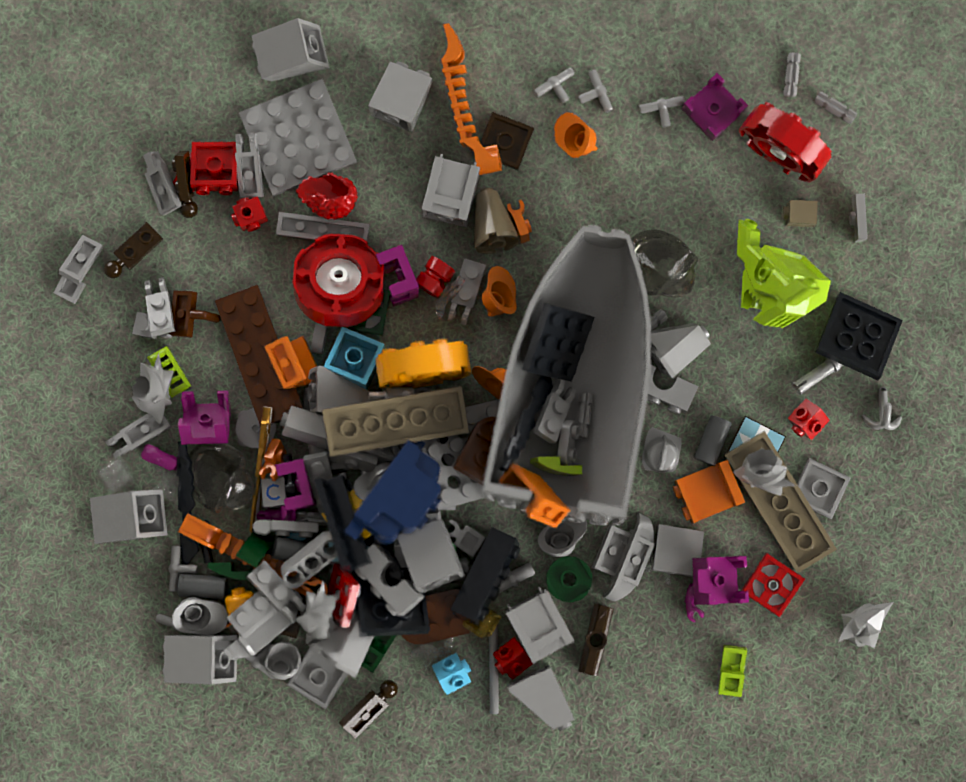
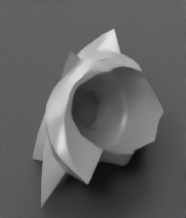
(152, 389)
(764, 471)
(318, 616)
(864, 624)

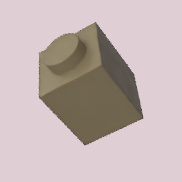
(800, 213)

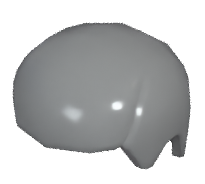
(282, 660)

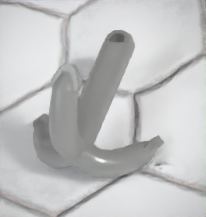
(884, 414)

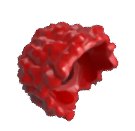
(328, 195)

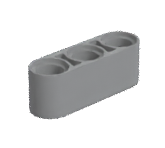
(308, 569)

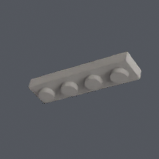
(313, 227)

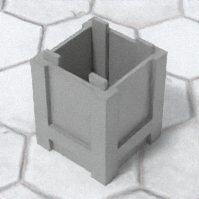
(450, 191)
(539, 625)

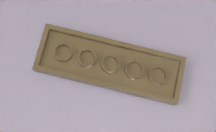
(395, 421)
(786, 515)

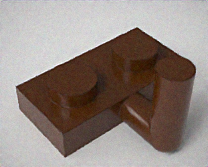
(185, 312)

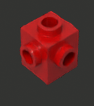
(252, 221)
(808, 419)
(512, 659)

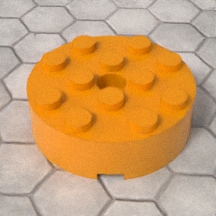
(423, 364)

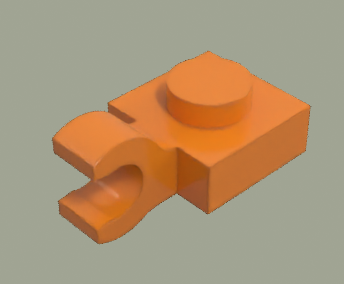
(522, 226)
(272, 457)

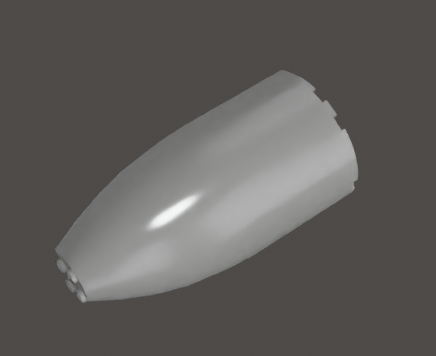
(602, 279)

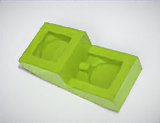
(552, 465)
(732, 671)

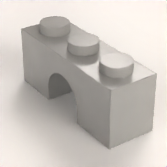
(677, 397)
(399, 598)

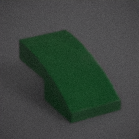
(255, 549)
(227, 569)
(376, 651)

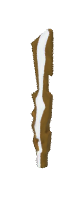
(263, 446)

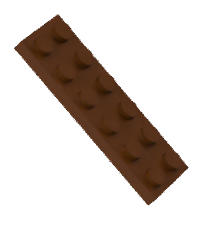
(248, 332)

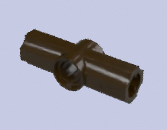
(598, 624)

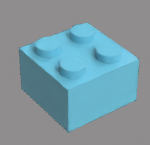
(354, 357)

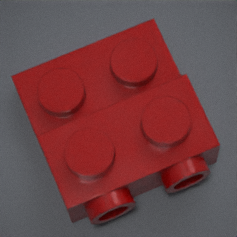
(213, 168)

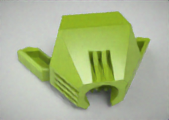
(777, 280)

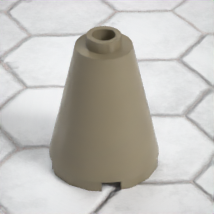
(492, 224)

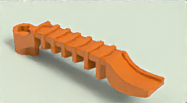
(486, 157)
(226, 543)

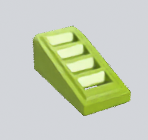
(176, 367)

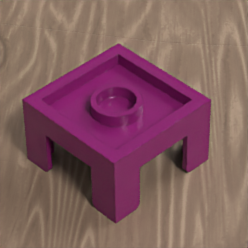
(714, 108)
(407, 287)
(205, 422)
(303, 485)
(717, 580)

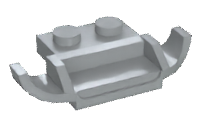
(625, 556)
(257, 625)

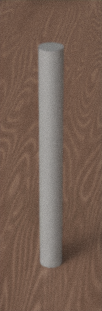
(493, 674)

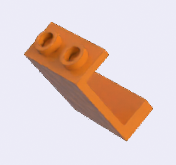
(291, 361)
(708, 492)
(546, 505)

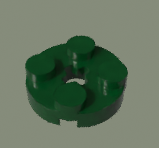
(572, 566)

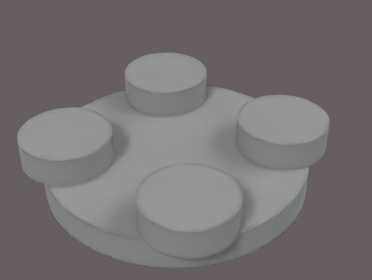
(249, 429)

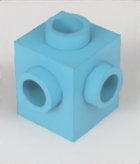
(452, 673)

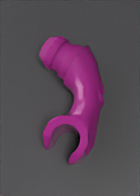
(156, 456)
(277, 514)
(689, 602)

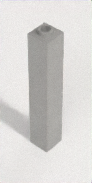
(310, 428)

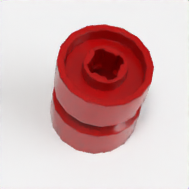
(435, 276)

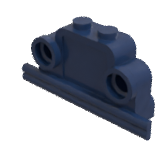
(400, 496)

